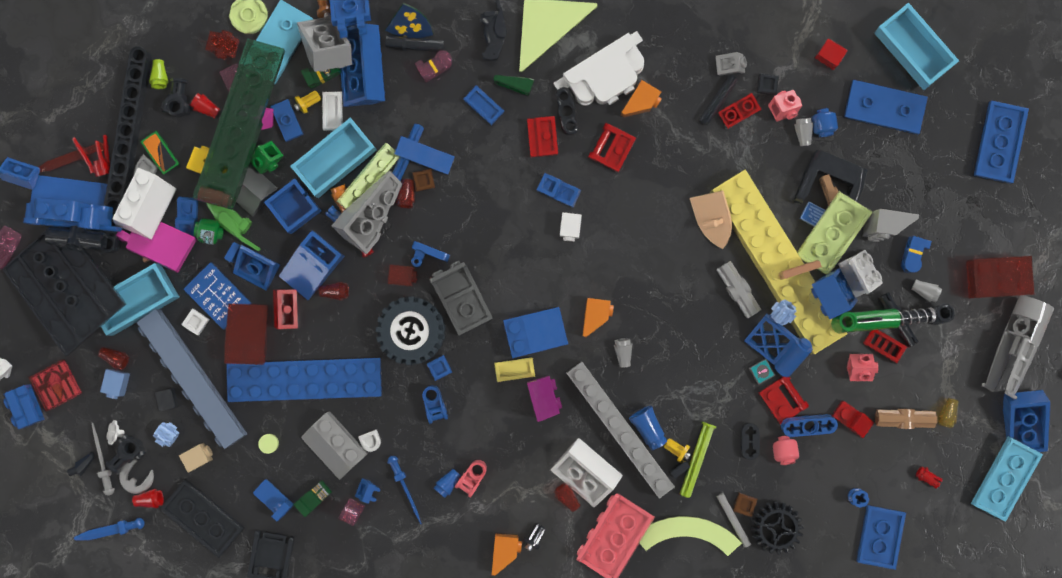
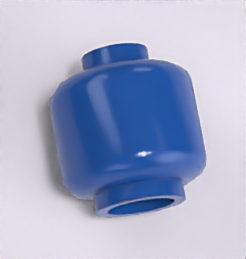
(824, 123)

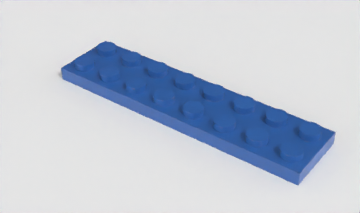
(304, 380)

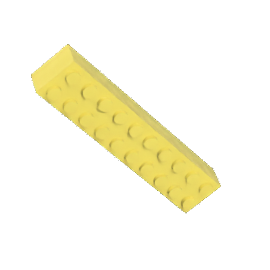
(774, 253)

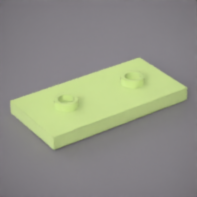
(834, 232)

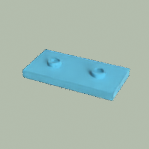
(283, 32)
(1006, 478)

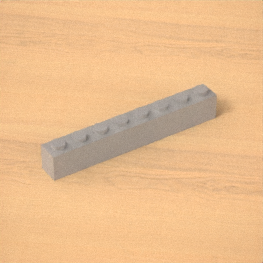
(620, 429)

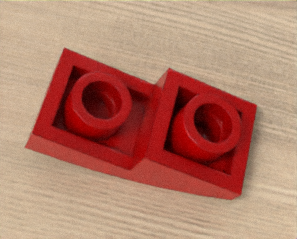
(739, 111)

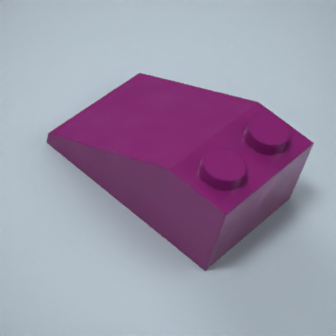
(543, 397)

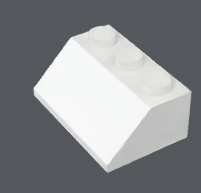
(144, 204)
(586, 472)

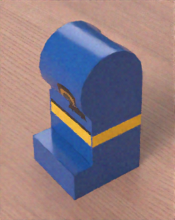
(913, 252)

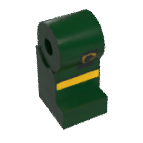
(317, 78)

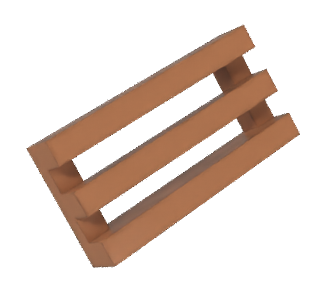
(800, 269)

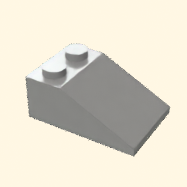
(324, 45)

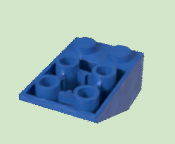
(311, 265)

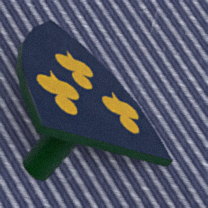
(409, 22)

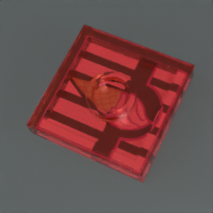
(55, 385)

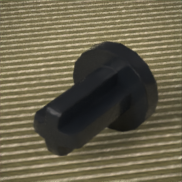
(534, 537)

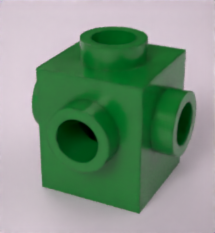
(266, 157)

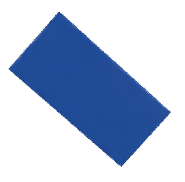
(483, 105)

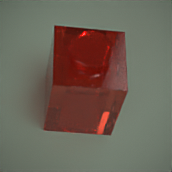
(402, 275)

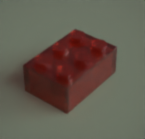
(1000, 277)

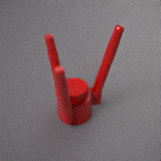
(100, 166)

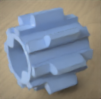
(783, 312)
(166, 434)

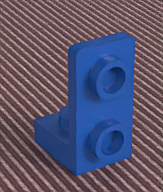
(273, 499)

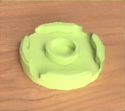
(248, 16)

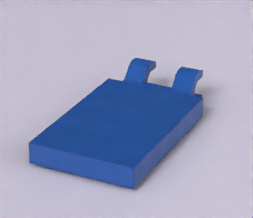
(350, 13)

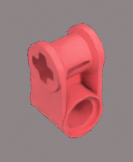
(469, 480)

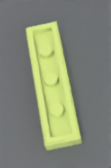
(373, 171)

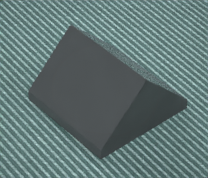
(255, 191)

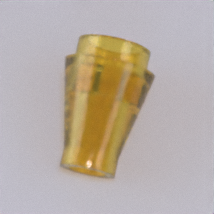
(948, 414)

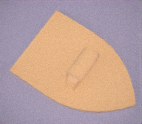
(713, 217)

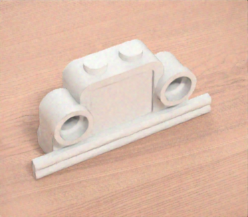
(606, 72)

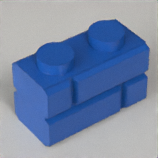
(23, 407)

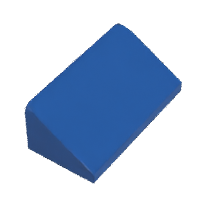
(19, 173)

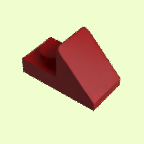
(853, 419)

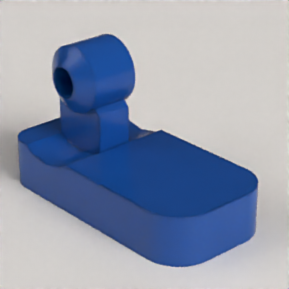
(422, 249)

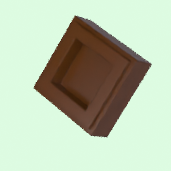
(423, 180)
(745, 504)

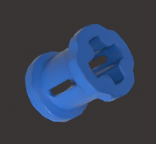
(864, 497)

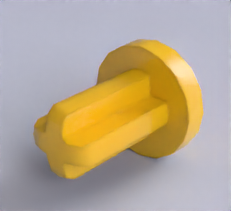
(306, 101)
(677, 449)

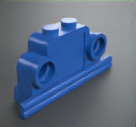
(69, 213)

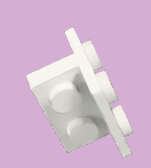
(861, 273)

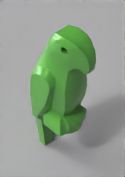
(233, 223)

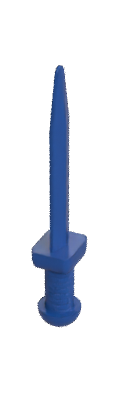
(399, 475)
(122, 528)

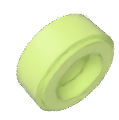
(268, 443)

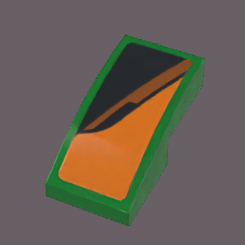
(159, 152)

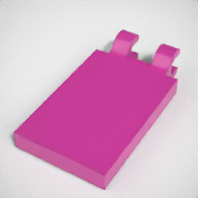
(168, 246)

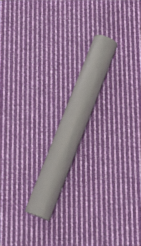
(733, 519)

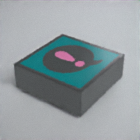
(761, 371)

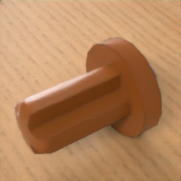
(324, 9)

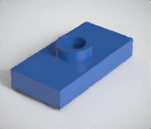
(287, 120)

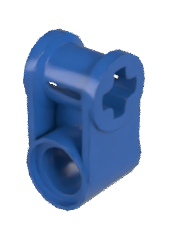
(434, 406)

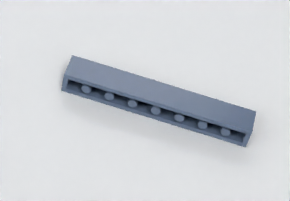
(191, 378)

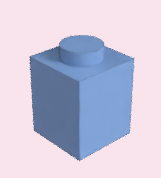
(114, 383)

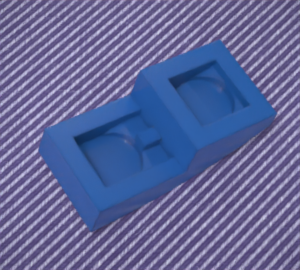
(558, 190)
(186, 215)

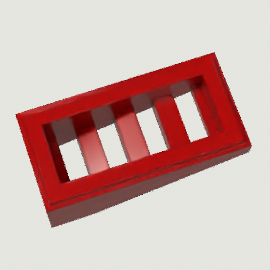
(896, 358)

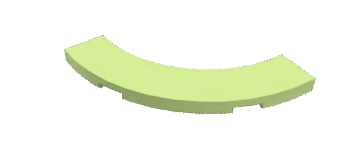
(690, 527)

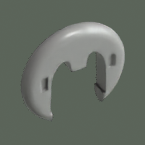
(130, 485)

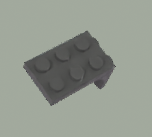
(461, 297)

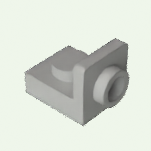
(731, 63)

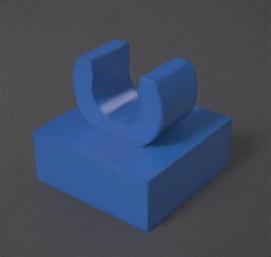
(365, 491)

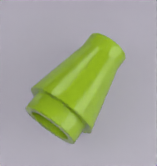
(158, 75)

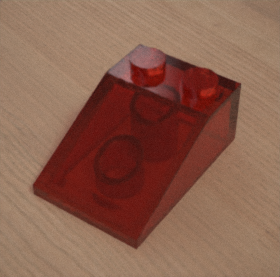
(246, 334)

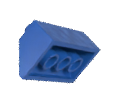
(363, 79)

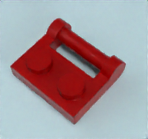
(618, 150)
(777, 401)

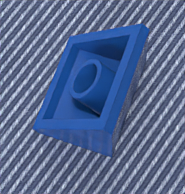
(255, 267)

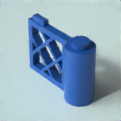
(792, 353)

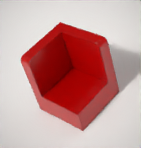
(831, 54)

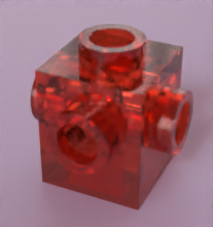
(226, 45)

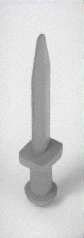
(105, 473)

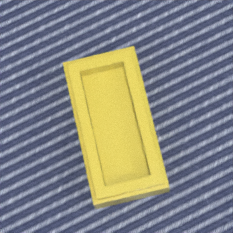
(514, 369)

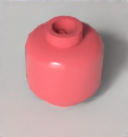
(785, 450)

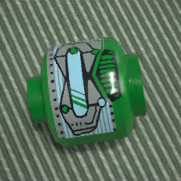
(208, 231)

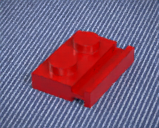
(542, 136)

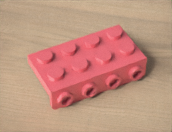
(615, 537)

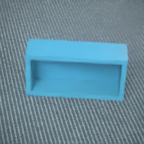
(916, 46)
(333, 158)
(142, 294)

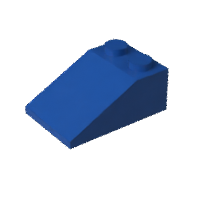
(834, 294)
(535, 332)
(1028, 419)

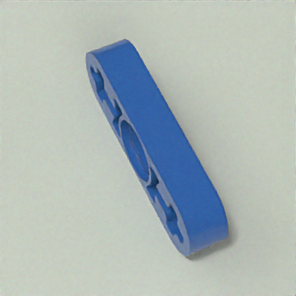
(802, 420)

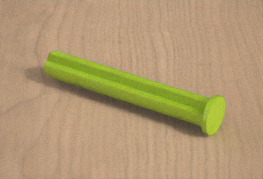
(697, 459)

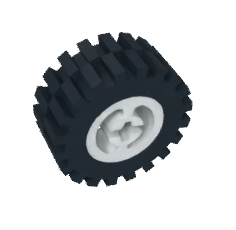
(431, 336)

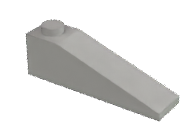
(364, 217)

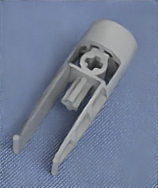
(1020, 340)

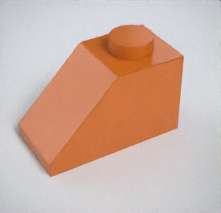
(642, 100)
(596, 314)
(505, 551)

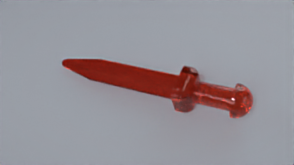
(68, 158)

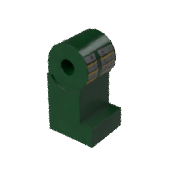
(312, 498)

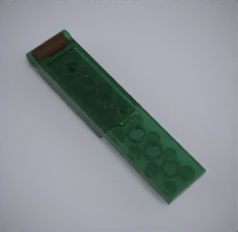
(239, 125)

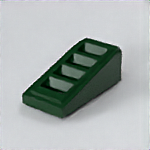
(517, 84)

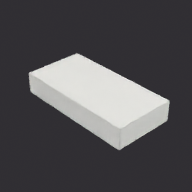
(332, 110)

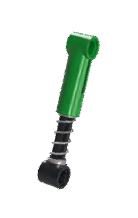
(891, 318)

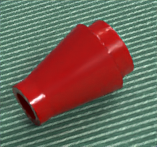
(204, 105)
(152, 499)

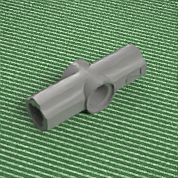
(738, 289)

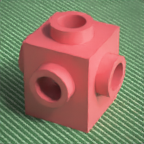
(785, 105)
(862, 367)

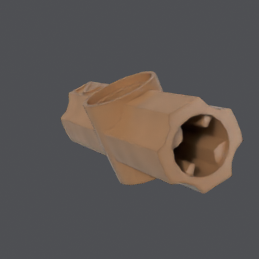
(906, 418)

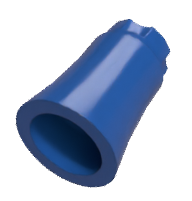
(648, 427)

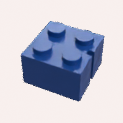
(292, 206)

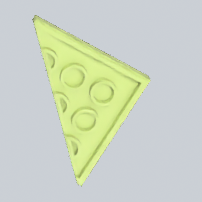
(546, 24)

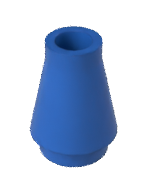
(447, 483)

